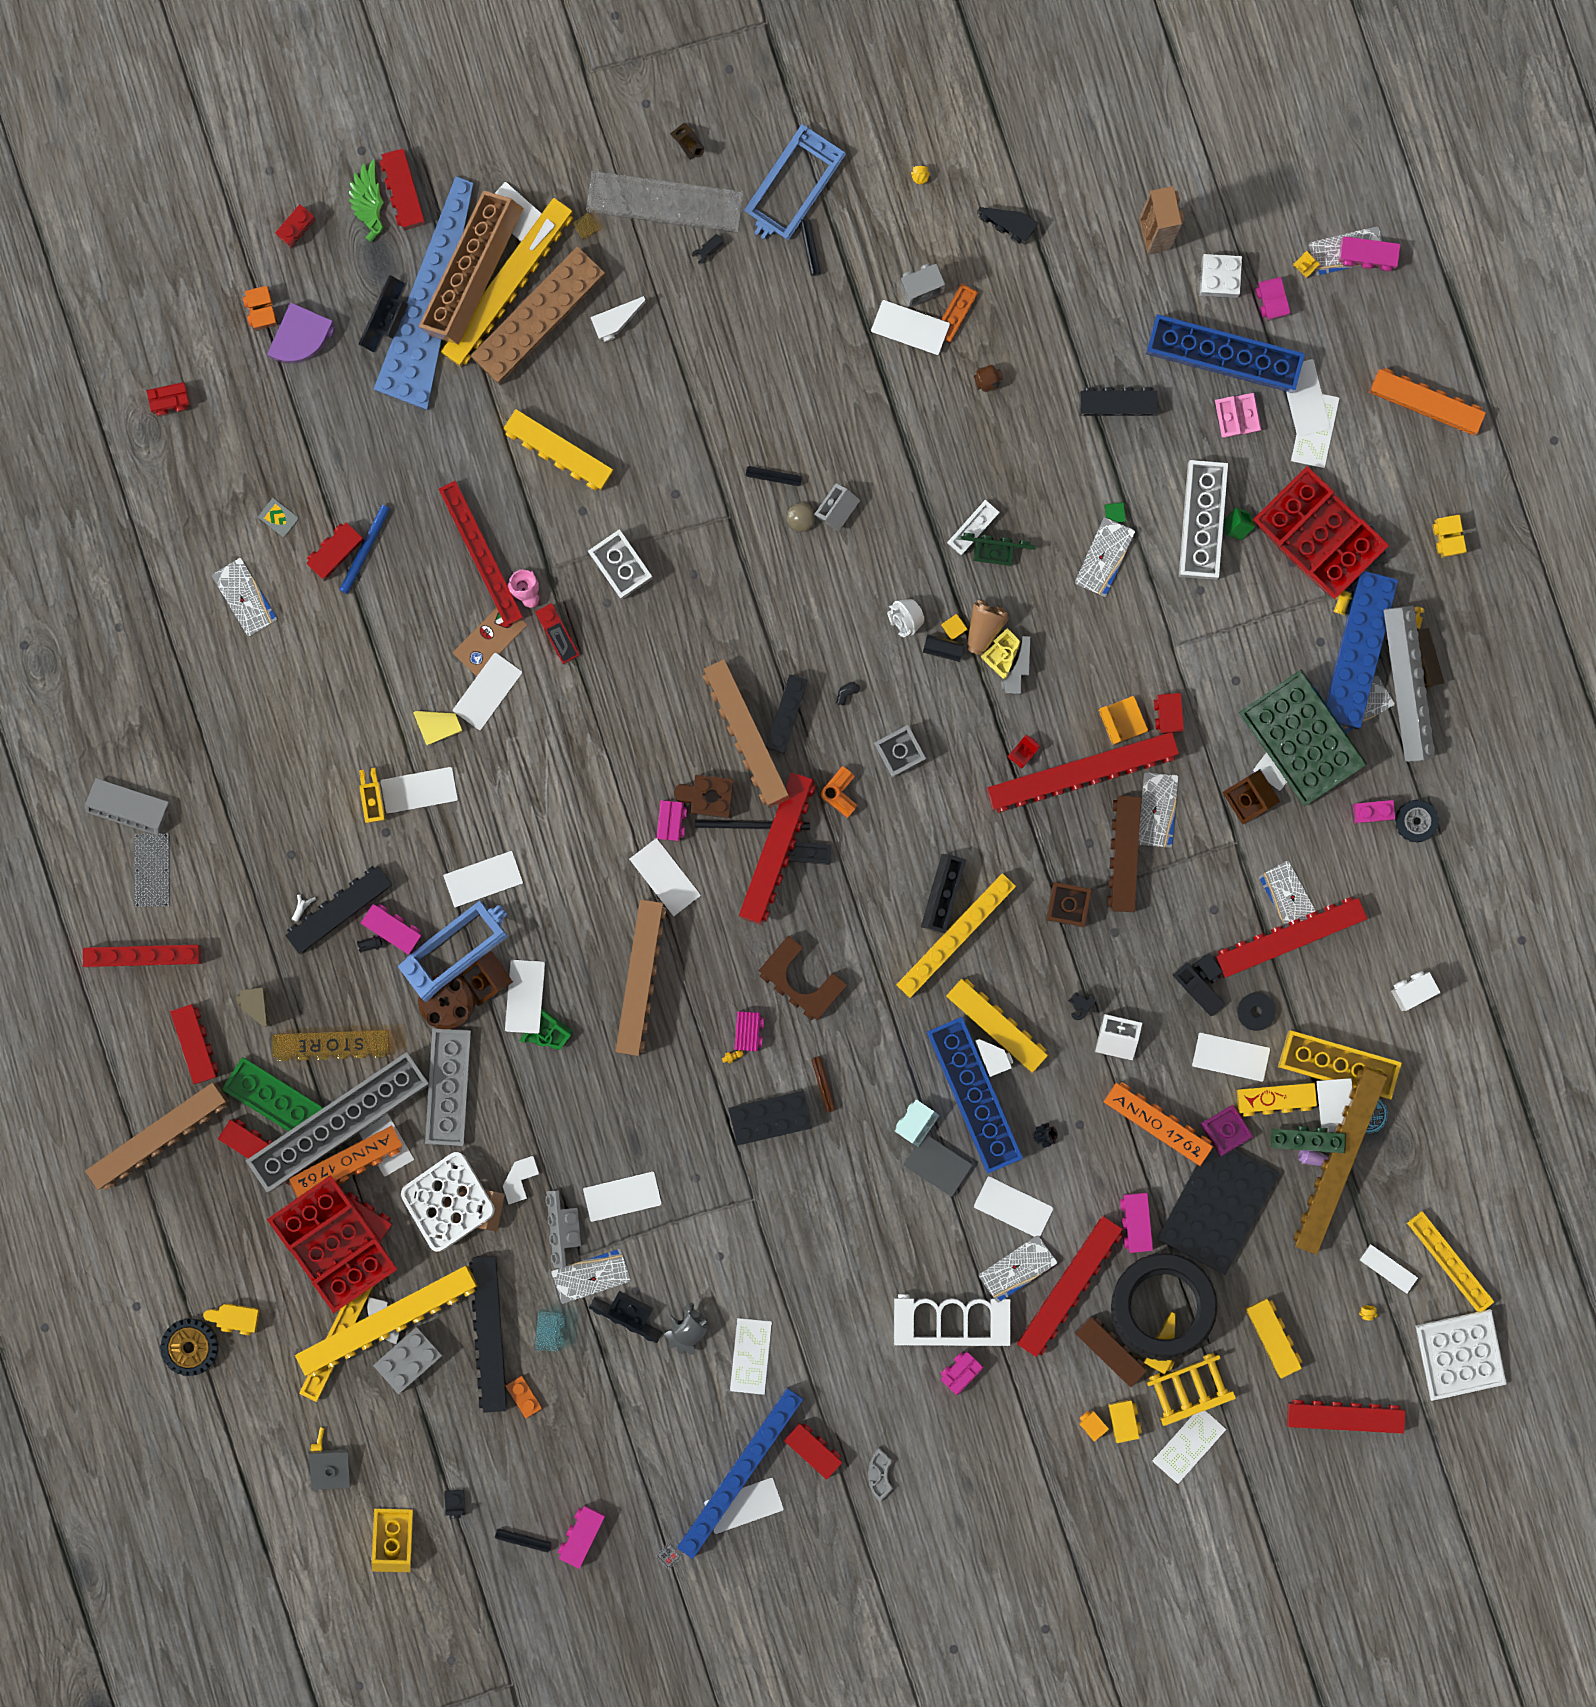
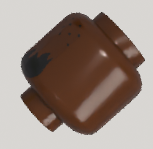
(988, 378)

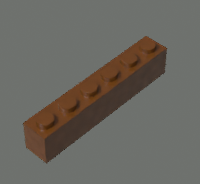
(1125, 854)

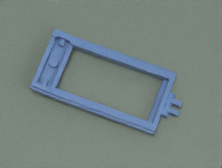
(817, 146)
(419, 977)

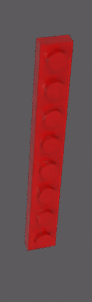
(480, 553)

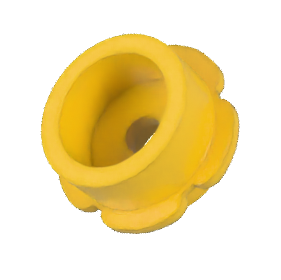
(1368, 1312)

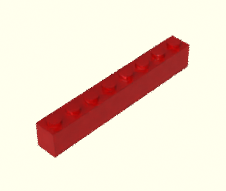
(776, 850)
(1292, 937)
(1069, 1286)

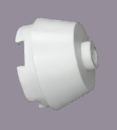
(906, 616)

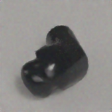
(846, 690)

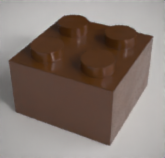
(1068, 904)

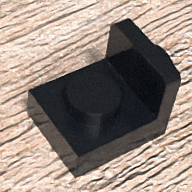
(454, 1503)

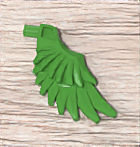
(367, 200)

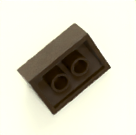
(1430, 664)

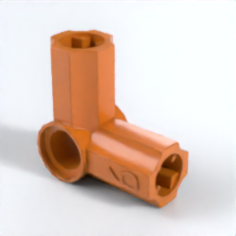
(840, 800)

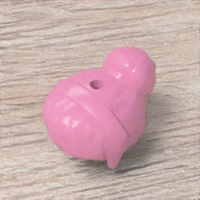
(525, 580)

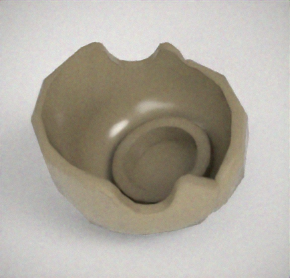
(801, 516)

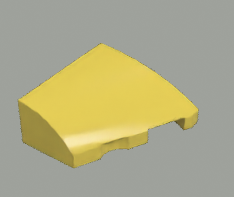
(1002, 653)
(437, 725)

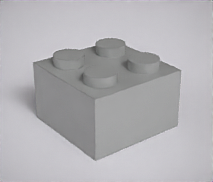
(899, 751)

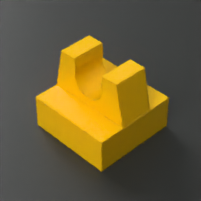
(1306, 264)

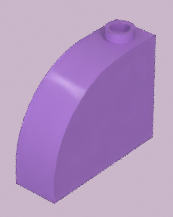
(300, 335)

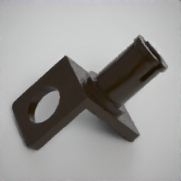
(688, 141)

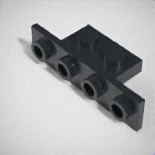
(385, 315)
(628, 1313)

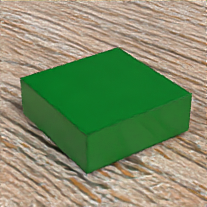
(1115, 512)

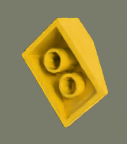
(392, 1540)

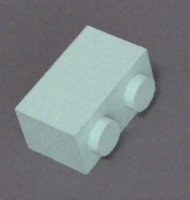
(916, 1122)

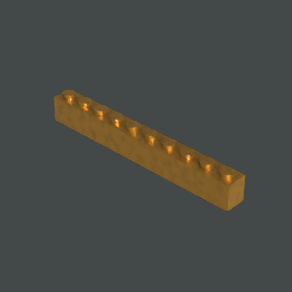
(1338, 1165)

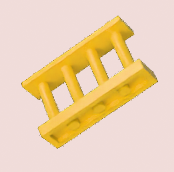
(1205, 1401)

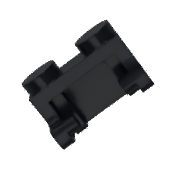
(1081, 1004)

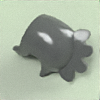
(687, 1332)

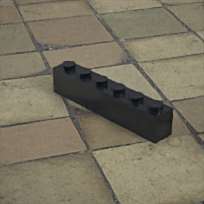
(338, 910)

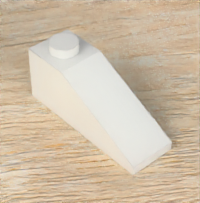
(614, 320)

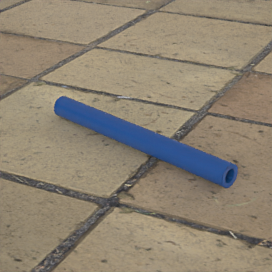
(364, 549)

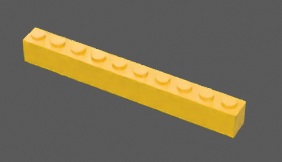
(508, 281)
(387, 1320)

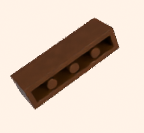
(1113, 1354)

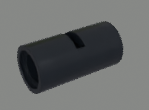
(943, 648)

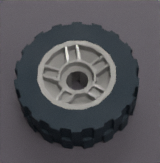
(1406, 816)

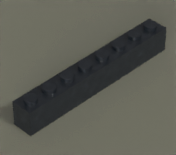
(489, 1335)

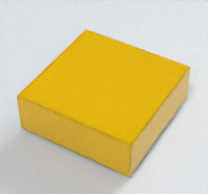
(954, 627)

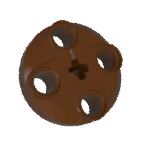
(447, 1003)

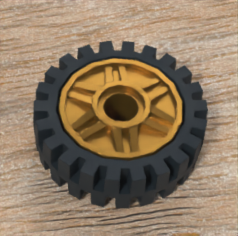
(174, 1350)

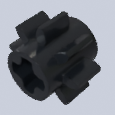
(1045, 1135)

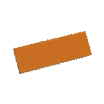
(958, 309)

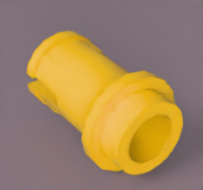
(1342, 603)

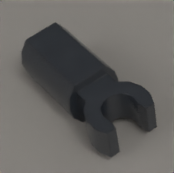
(708, 248)

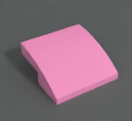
(1238, 415)

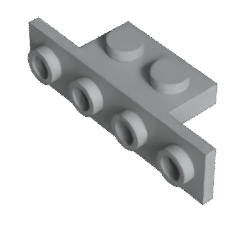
(563, 1228)

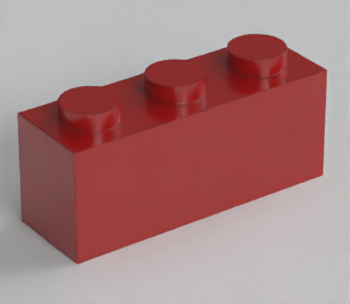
(334, 550)
(813, 1450)

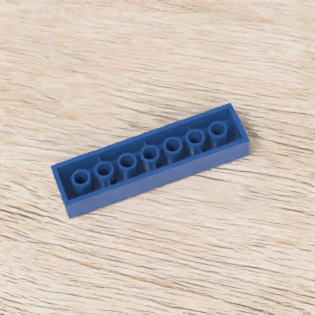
(1225, 353)
(1360, 648)
(974, 1095)

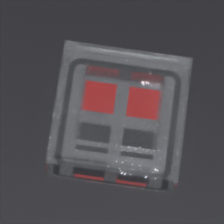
(668, 1555)

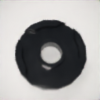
(1267, 1011)

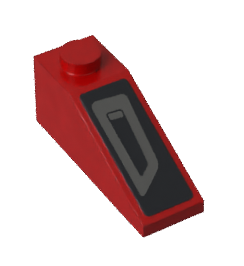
(557, 633)

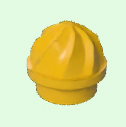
(920, 174)

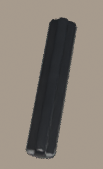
(810, 248)
(773, 476)
(523, 1540)

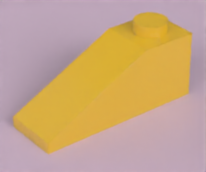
(1166, 1332)

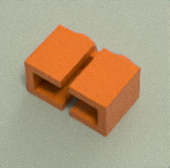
(262, 317)

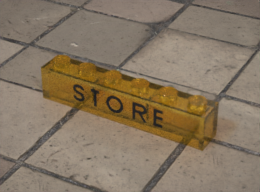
(330, 1043)

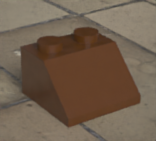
(1251, 796)
(486, 978)

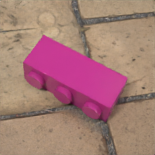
(1369, 253)
(392, 928)
(1136, 1222)
(580, 1536)

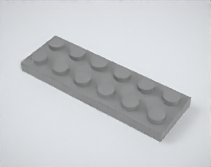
(448, 1087)

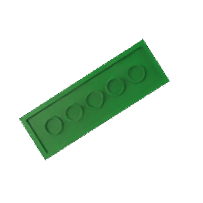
(269, 1095)

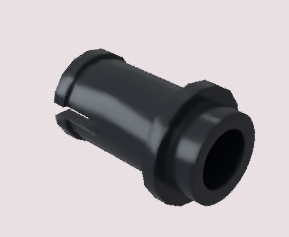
(371, 943)

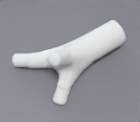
(302, 905)

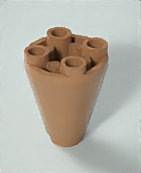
(985, 625)

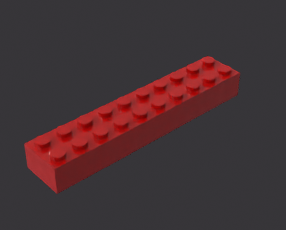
(1082, 771)

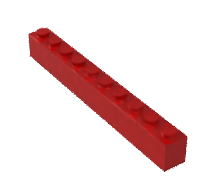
(250, 1143)

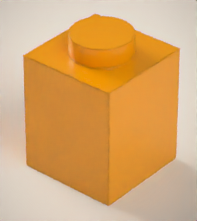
(1092, 1425)

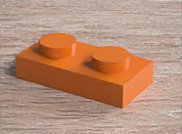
(523, 1397)

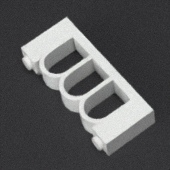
(904, 1323)

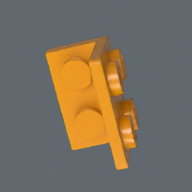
(1123, 720)

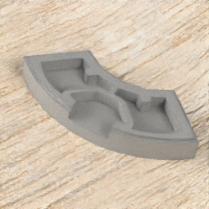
(878, 1474)

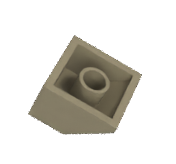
(255, 1004)

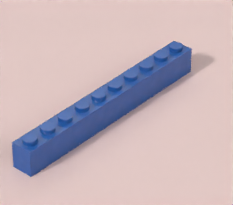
(740, 1473)

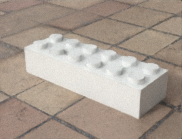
(1203, 520)

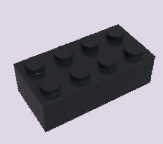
(770, 1118)

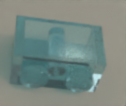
(548, 1331)

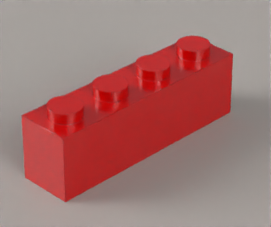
(402, 188)
(193, 1043)

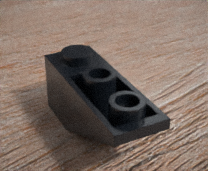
(1014, 223)
(1198, 988)

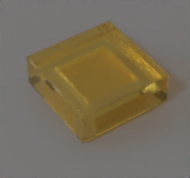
(585, 226)

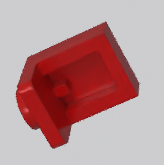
(1024, 751)

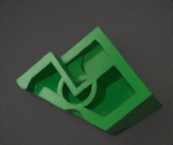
(551, 1032)

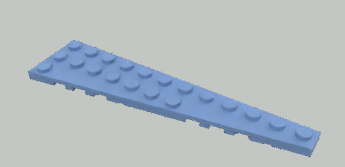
(414, 353)

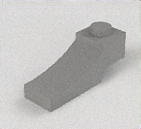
(1012, 683)

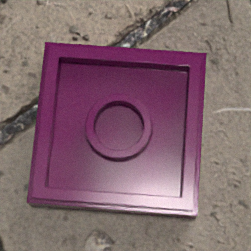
(1226, 1130)

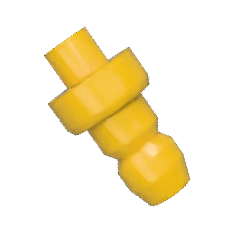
(729, 1057)

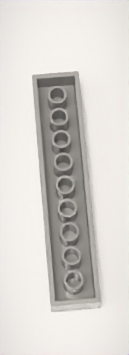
(337, 1123)

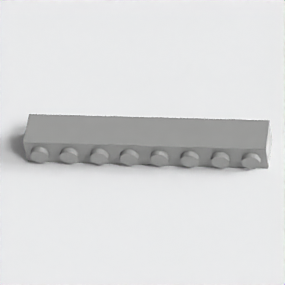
(1409, 683)

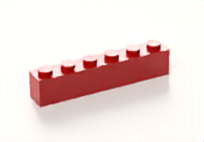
(141, 955)
(1345, 1417)

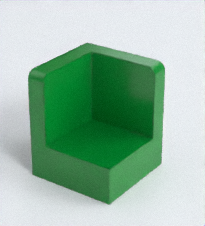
(1238, 523)

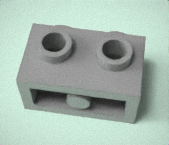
(837, 509)

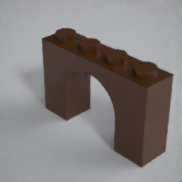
(775, 971)

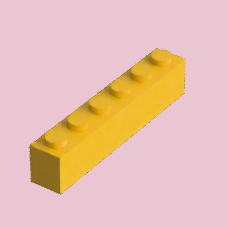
(558, 450)
(996, 1025)

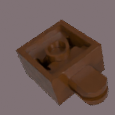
(708, 796)

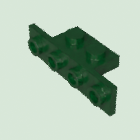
(994, 551)
(1308, 1140)

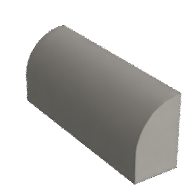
(126, 806)

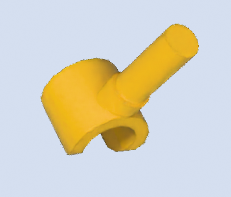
(318, 1447)

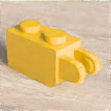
(372, 798)
(234, 1317)

